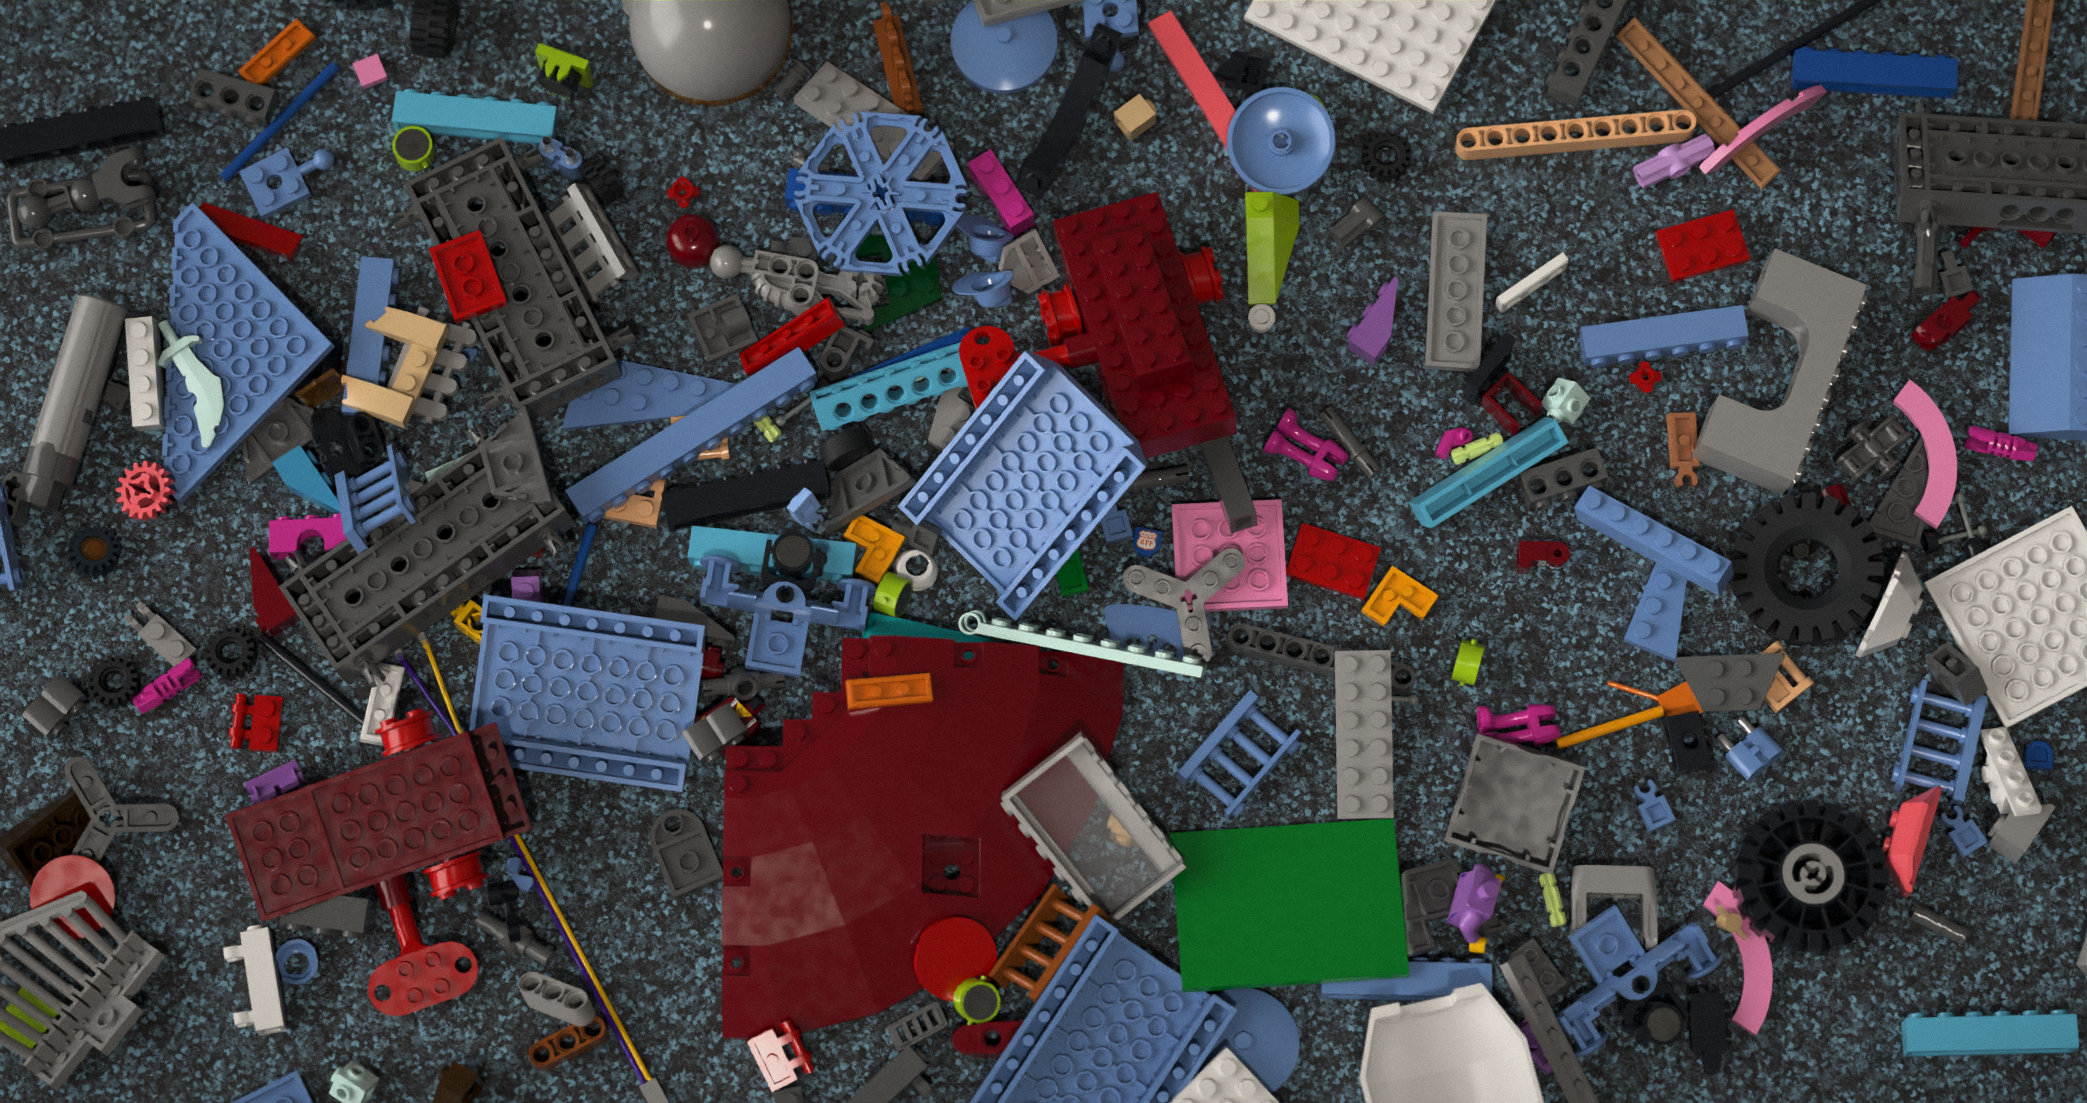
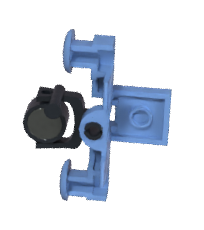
(777, 644)
(1606, 945)

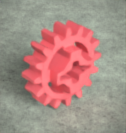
(141, 504)

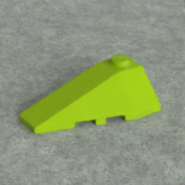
(1270, 237)

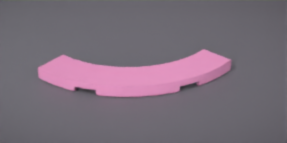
(1759, 126)
(1939, 451)
(1755, 964)

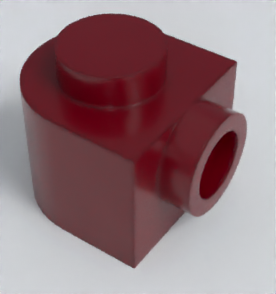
(712, 664)

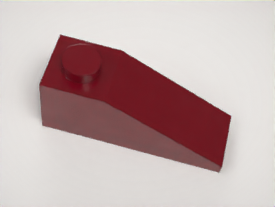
(269, 602)

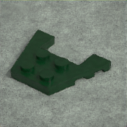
(905, 293)

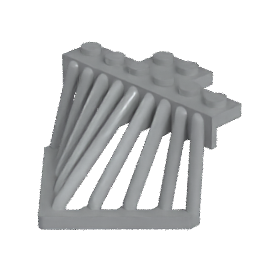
(98, 1013)

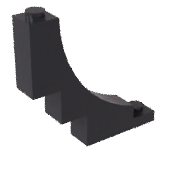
(1070, 119)

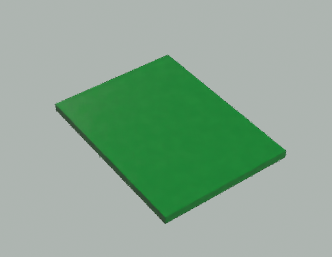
(1289, 906)

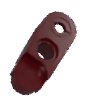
(1946, 322)
(971, 1038)

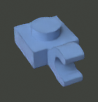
(1116, 526)

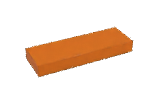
(277, 54)
(889, 691)

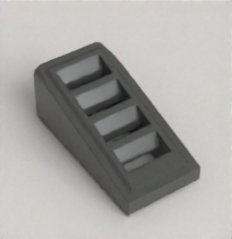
(913, 1018)

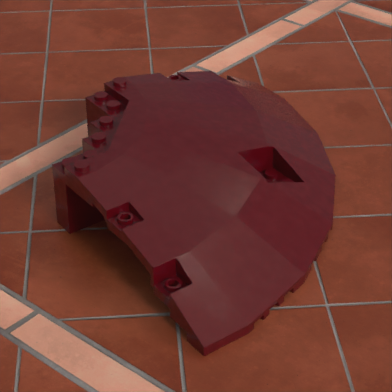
(868, 809)

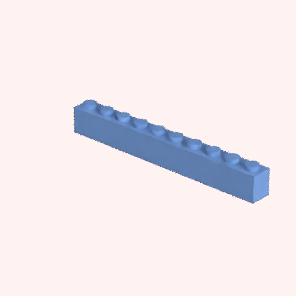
(691, 436)

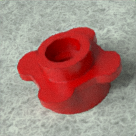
(675, 192)
(1645, 385)

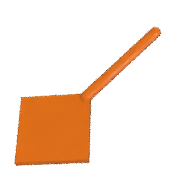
(1674, 701)

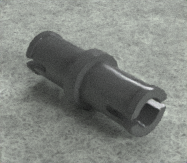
(1939, 924)

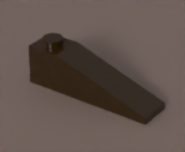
(44, 837)
(457, 1085)

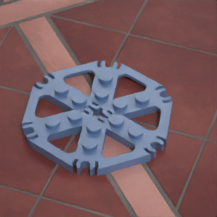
(855, 193)

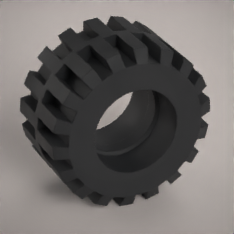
(433, 28)

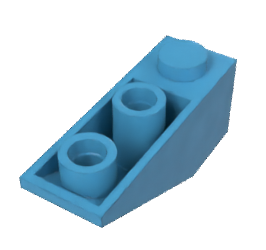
(304, 480)

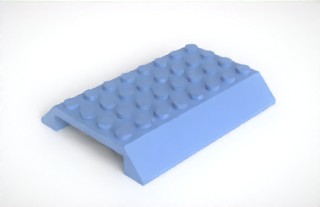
(1027, 479)
(589, 690)
(1108, 1030)

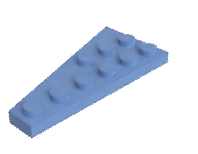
(642, 397)

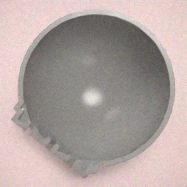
(709, 45)

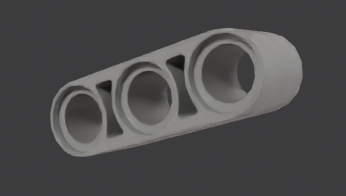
(556, 999)

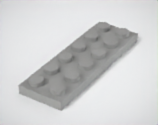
(836, 96)
(1455, 291)
(1364, 734)

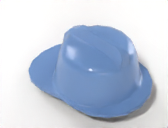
(985, 237)
(988, 288)

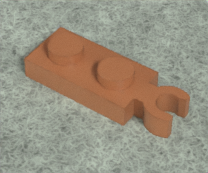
(1681, 444)

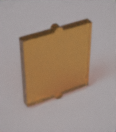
(321, 389)

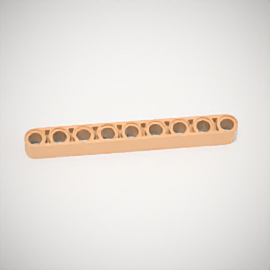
(1585, 126)

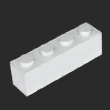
(145, 373)

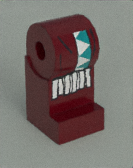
(1541, 554)

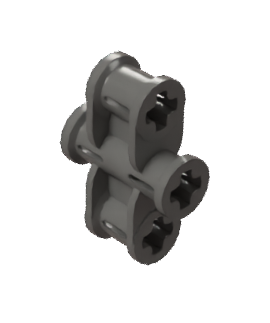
(1873, 448)

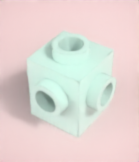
(1565, 401)
(353, 1084)

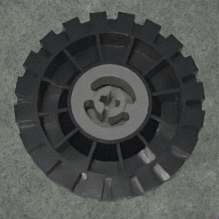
(1785, 907)

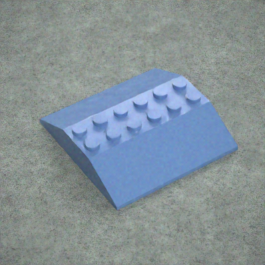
(2048, 357)

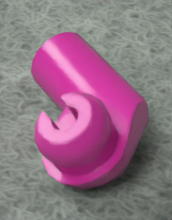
(1451, 439)

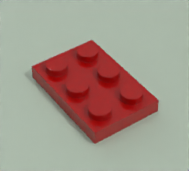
(1702, 246)
(468, 276)
(1332, 561)

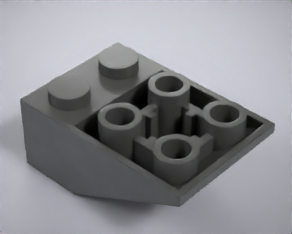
(341, 913)

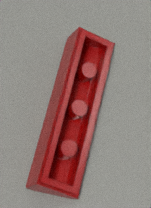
(254, 232)
(800, 332)

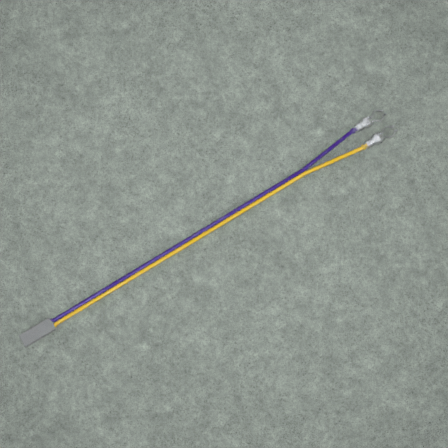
(650, 1089)

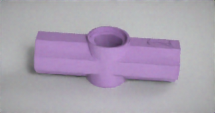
(1673, 161)

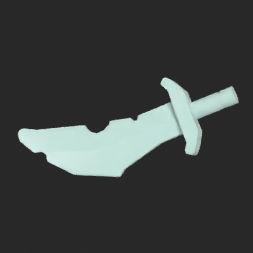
(198, 381)

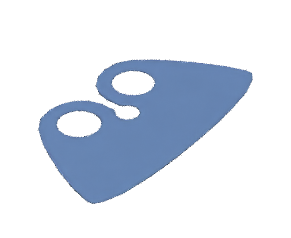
(1140, 622)

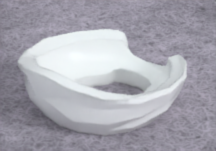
(919, 582)

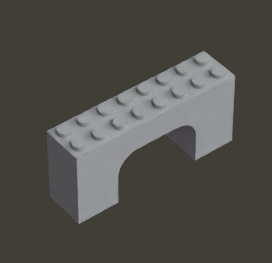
(1821, 315)

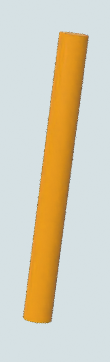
(1609, 727)

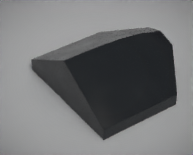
(1244, 71)

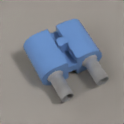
(560, 158)
(1752, 754)

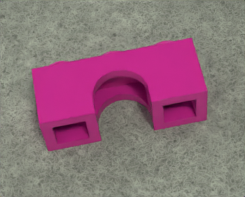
(996, 184)
(290, 534)

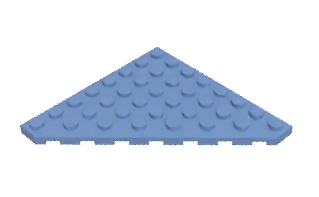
(248, 340)

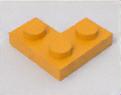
(880, 545)
(1395, 591)

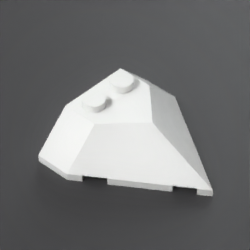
(1894, 610)

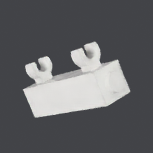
(263, 981)

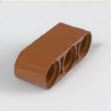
(559, 1055)

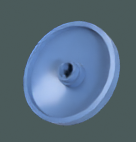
(1006, 54)
(1281, 141)
(1259, 1036)

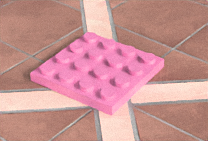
(1203, 532)

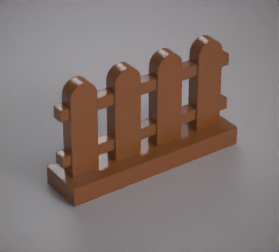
(897, 62)

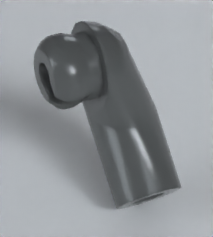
(800, 158)

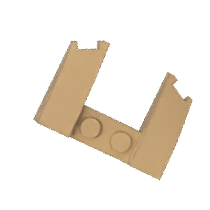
(426, 344)

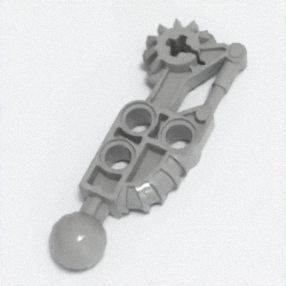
(787, 287)

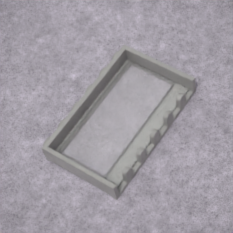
(1092, 829)

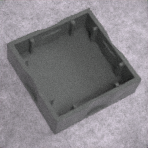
(1515, 802)

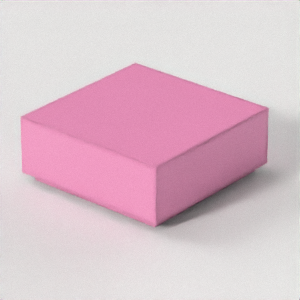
(370, 71)

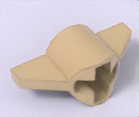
(1729, 921)

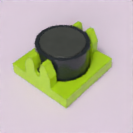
(562, 71)

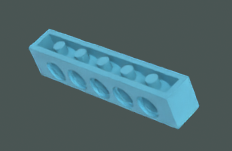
(878, 383)

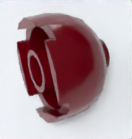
(692, 241)

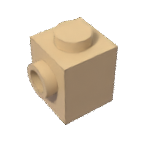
(1135, 117)

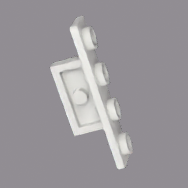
(2006, 775)

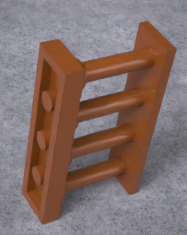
(1030, 935)

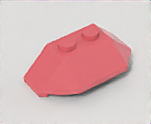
(1909, 837)

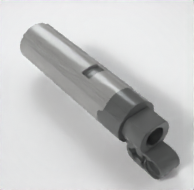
(67, 408)

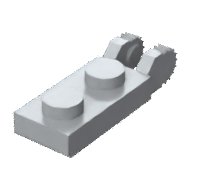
(162, 637)

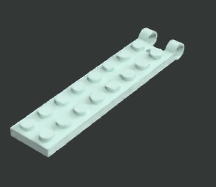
(1083, 644)

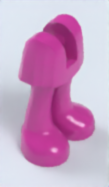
(1317, 466)
(1530, 717)

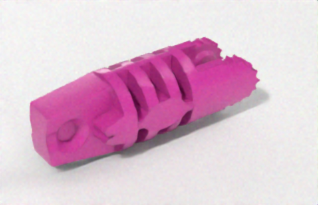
(2000, 444)
(167, 686)

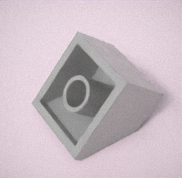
(2014, 834)

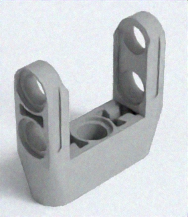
(1615, 883)

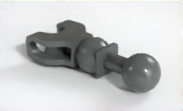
(86, 194)

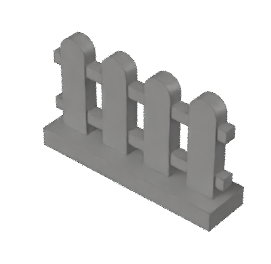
(600, 236)
(447, 359)

